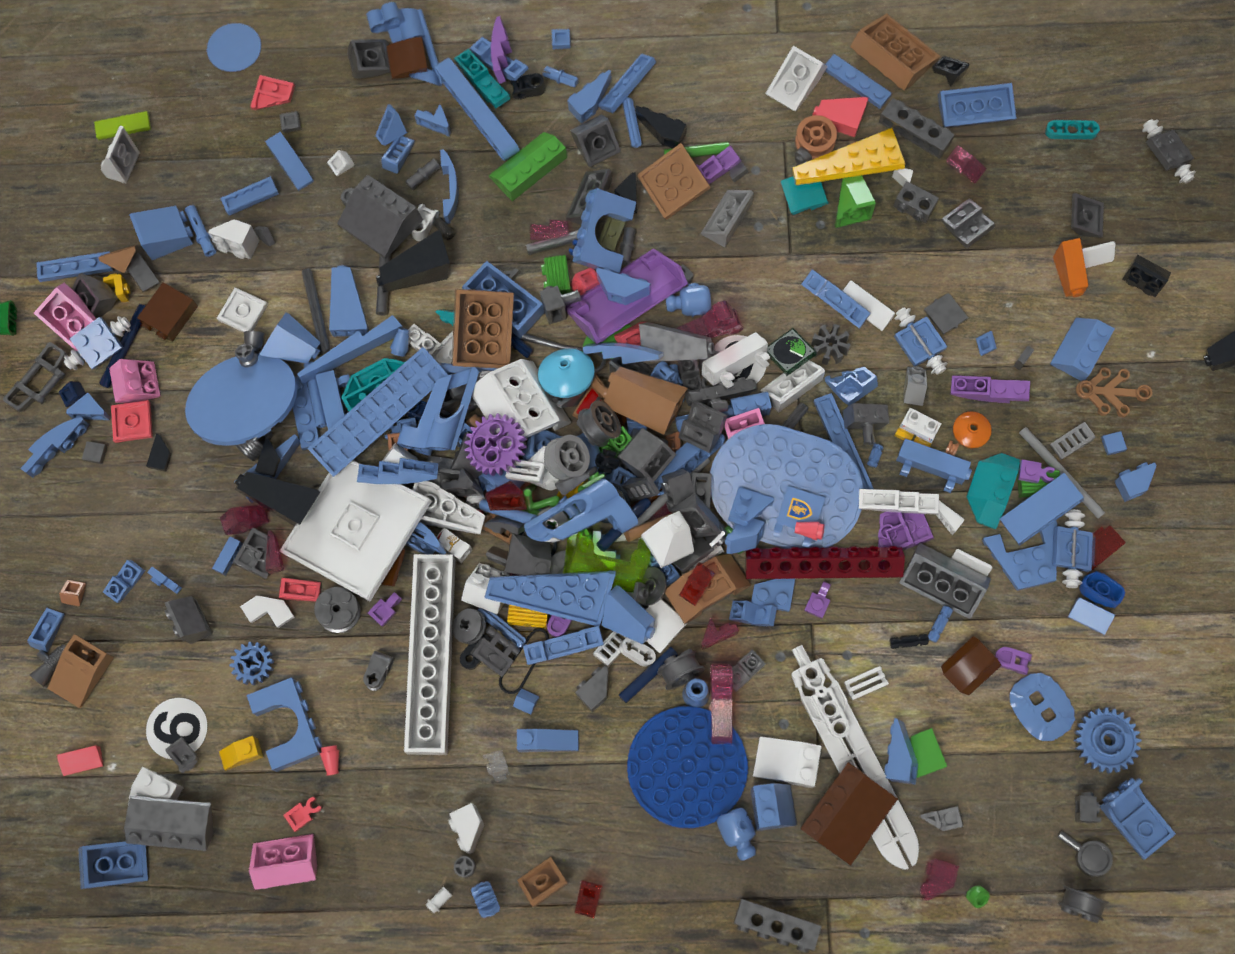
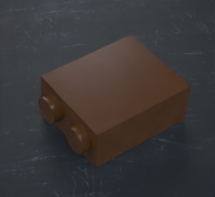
(167, 312)

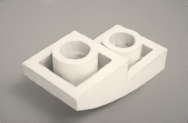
(420, 339)

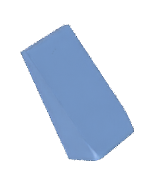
(46, 630)

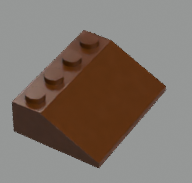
(849, 813)

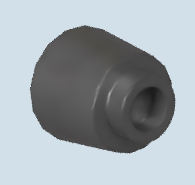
(255, 339)

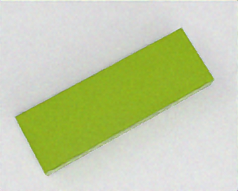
(132, 124)

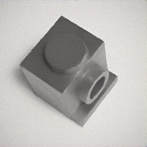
(1087, 808)

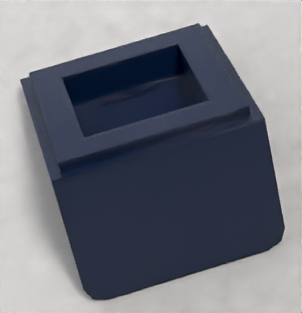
(71, 393)

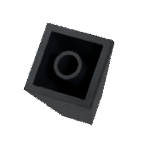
(417, 266)
(1221, 353)
(280, 497)

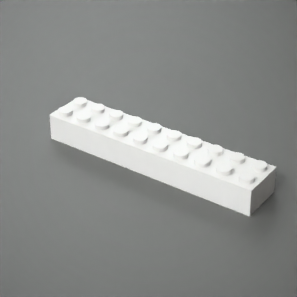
(430, 655)

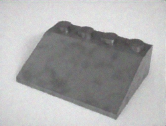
(379, 217)

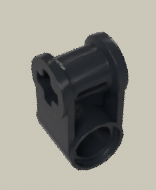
(527, 86)

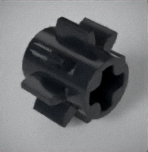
(607, 461)

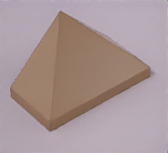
(119, 259)

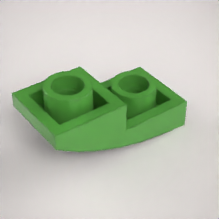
(618, 443)

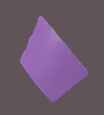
(903, 530)

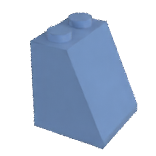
(162, 231)
(773, 806)

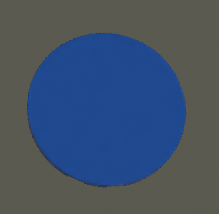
(681, 773)

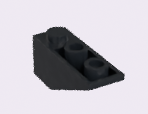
(664, 129)

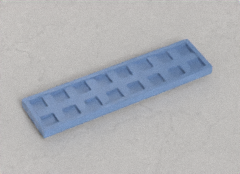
(377, 412)

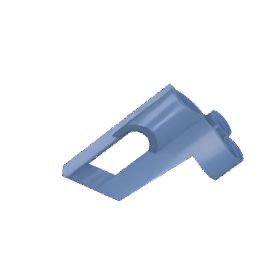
(403, 25)
(434, 430)
(595, 504)

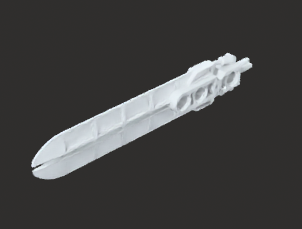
(861, 751)

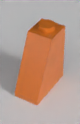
(1071, 267)

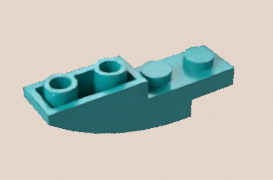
(481, 79)

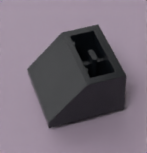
(1146, 276)

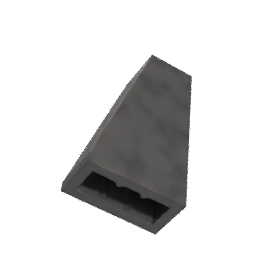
(675, 343)

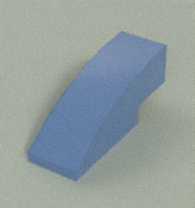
(289, 161)

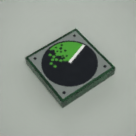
(790, 351)

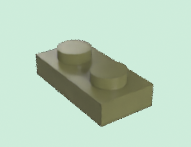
(611, 233)

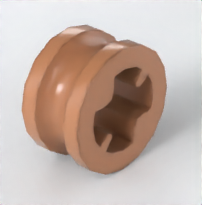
(951, 448)

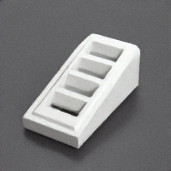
(949, 518)
(602, 658)

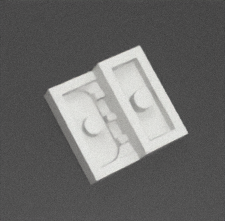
(666, 625)

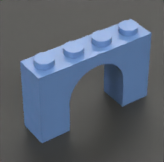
(588, 250)
(304, 743)

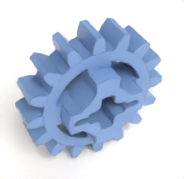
(254, 655)

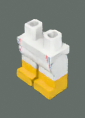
(920, 425)

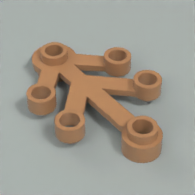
(1110, 392)

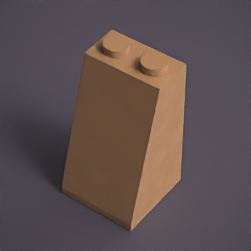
(644, 398)

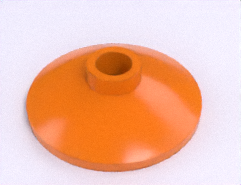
(968, 437)

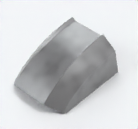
(368, 57)

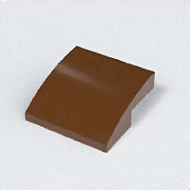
(406, 57)

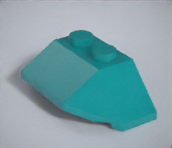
(367, 380)
(992, 488)

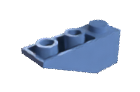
(585, 102)
(902, 762)

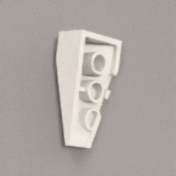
(448, 511)

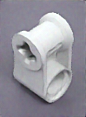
(426, 225)

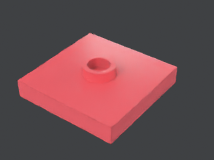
(131, 421)

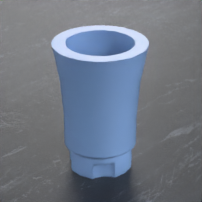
(692, 699)

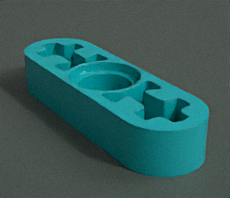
(1078, 124)

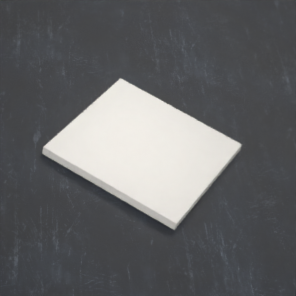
(355, 530)

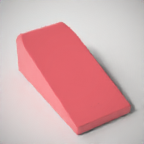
(299, 590)

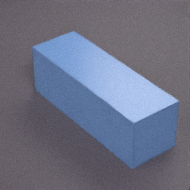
(417, 544)
(227, 556)

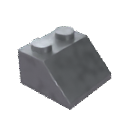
(595, 140)

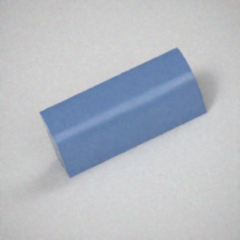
(1042, 509)

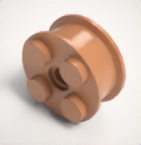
(816, 135)

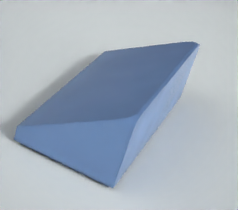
(1091, 615)

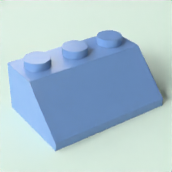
(1082, 347)

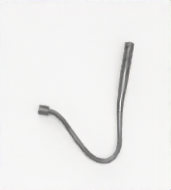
(541, 341)

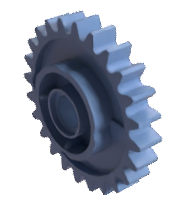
(1122, 740)

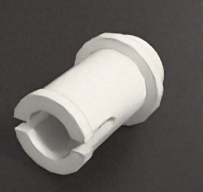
(438, 900)

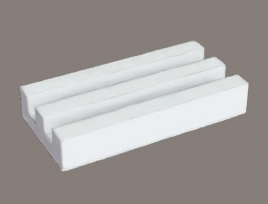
(525, 478)
(880, 676)

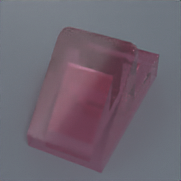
(713, 636)

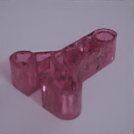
(716, 322)
(721, 702)

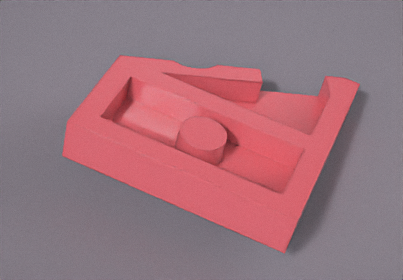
(271, 92)

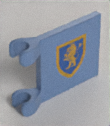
(798, 507)

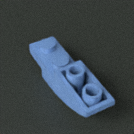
(45, 448)

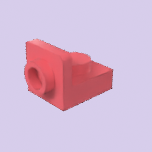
(584, 281)

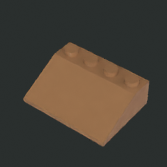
(894, 51)
(482, 328)

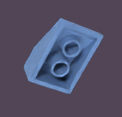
(112, 864)

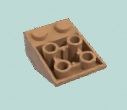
(78, 670)

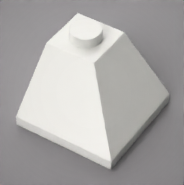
(669, 539)

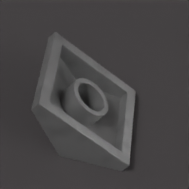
(1087, 216)

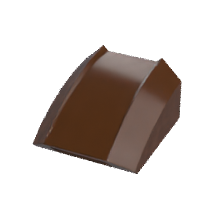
(970, 666)

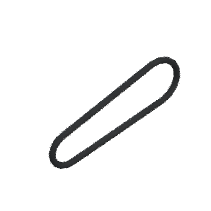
(531, 668)

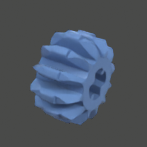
(485, 899)

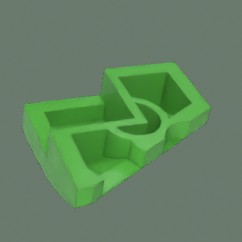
(927, 753)

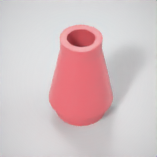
(812, 530)
(330, 759)

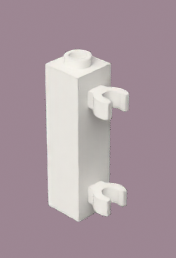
(734, 359)

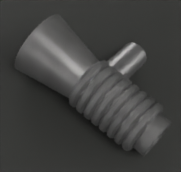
(46, 670)

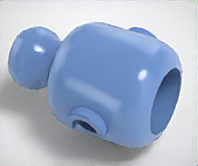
(693, 300)
(737, 831)

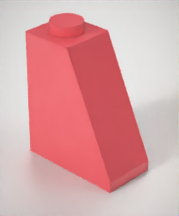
(844, 113)

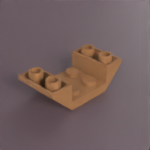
(726, 581)

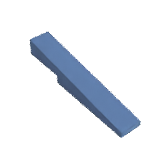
(351, 348)

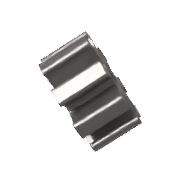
(839, 344)

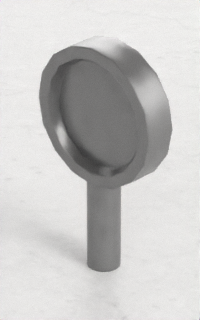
(1091, 857)

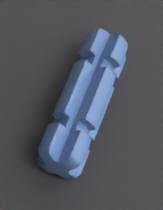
(940, 623)

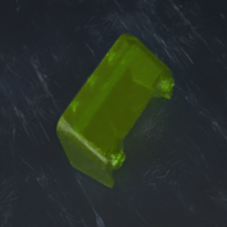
(581, 558)

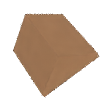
(542, 882)

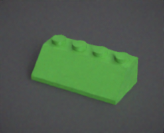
(529, 165)

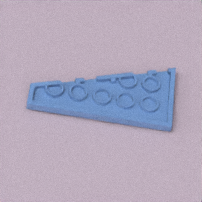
(564, 595)

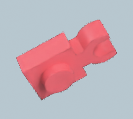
(300, 814)

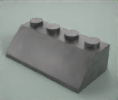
(945, 581)
(168, 823)

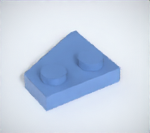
(774, 592)

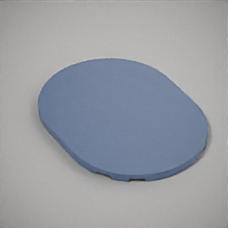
(775, 457)

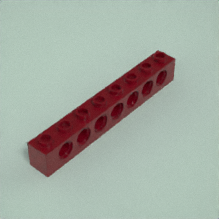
(832, 568)

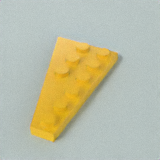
(863, 157)

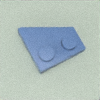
(748, 506)

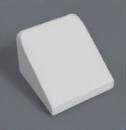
(340, 162)
(902, 176)

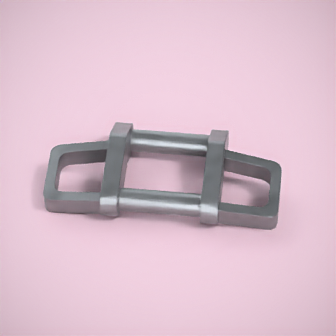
(39, 362)

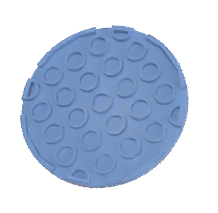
(240, 401)

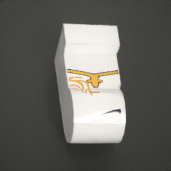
(454, 545)

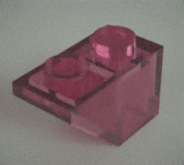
(965, 164)
(242, 519)
(940, 878)

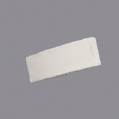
(898, 501)

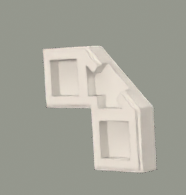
(275, 608)

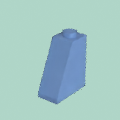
(627, 617)

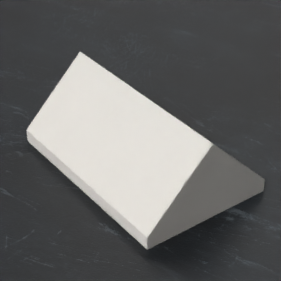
(789, 388)

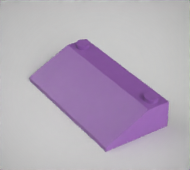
(603, 317)

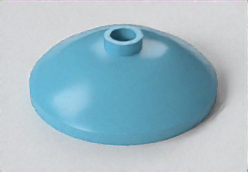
(569, 379)

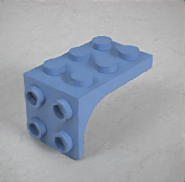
(1136, 818)

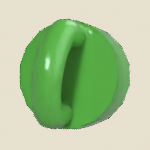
(978, 896)

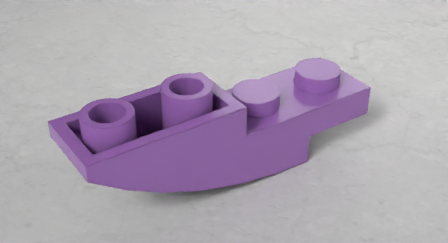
(990, 390)

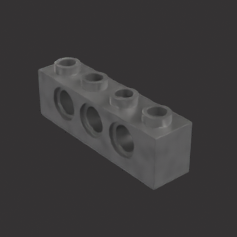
(920, 137)
(809, 930)

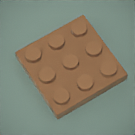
(673, 181)

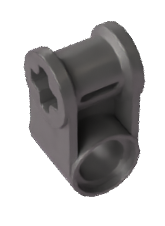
(378, 667)

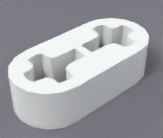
(636, 655)

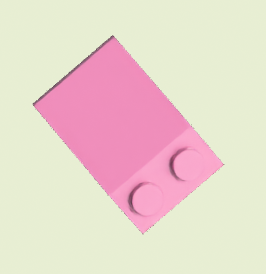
(65, 313)

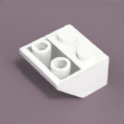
(235, 238)
(476, 588)
(468, 825)

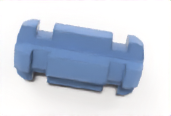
(875, 455)

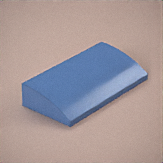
(977, 105)

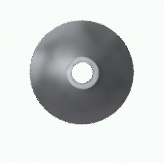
(654, 578)

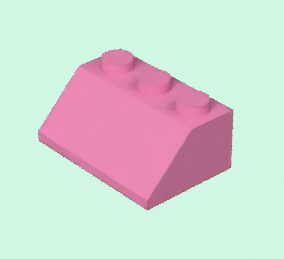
(283, 862)

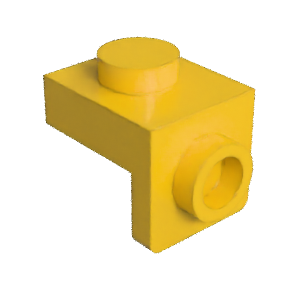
(121, 287)

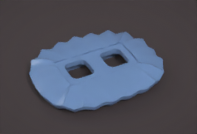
(1030, 714)

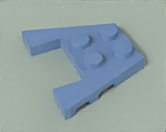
(1026, 566)

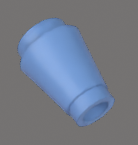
(400, 343)

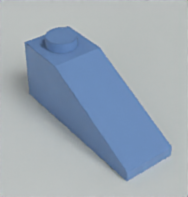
(547, 740)

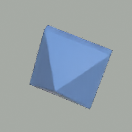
(986, 343)

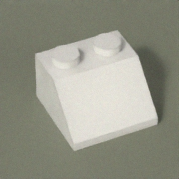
(154, 786)

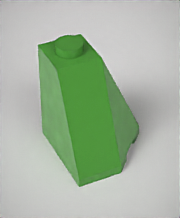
(854, 202)

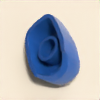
(1102, 589)

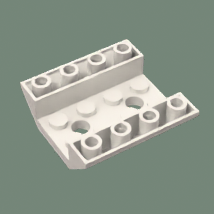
(497, 395)

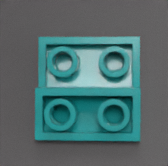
(803, 196)

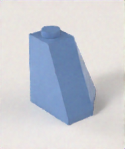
(291, 342)

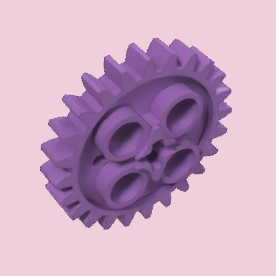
(485, 432)

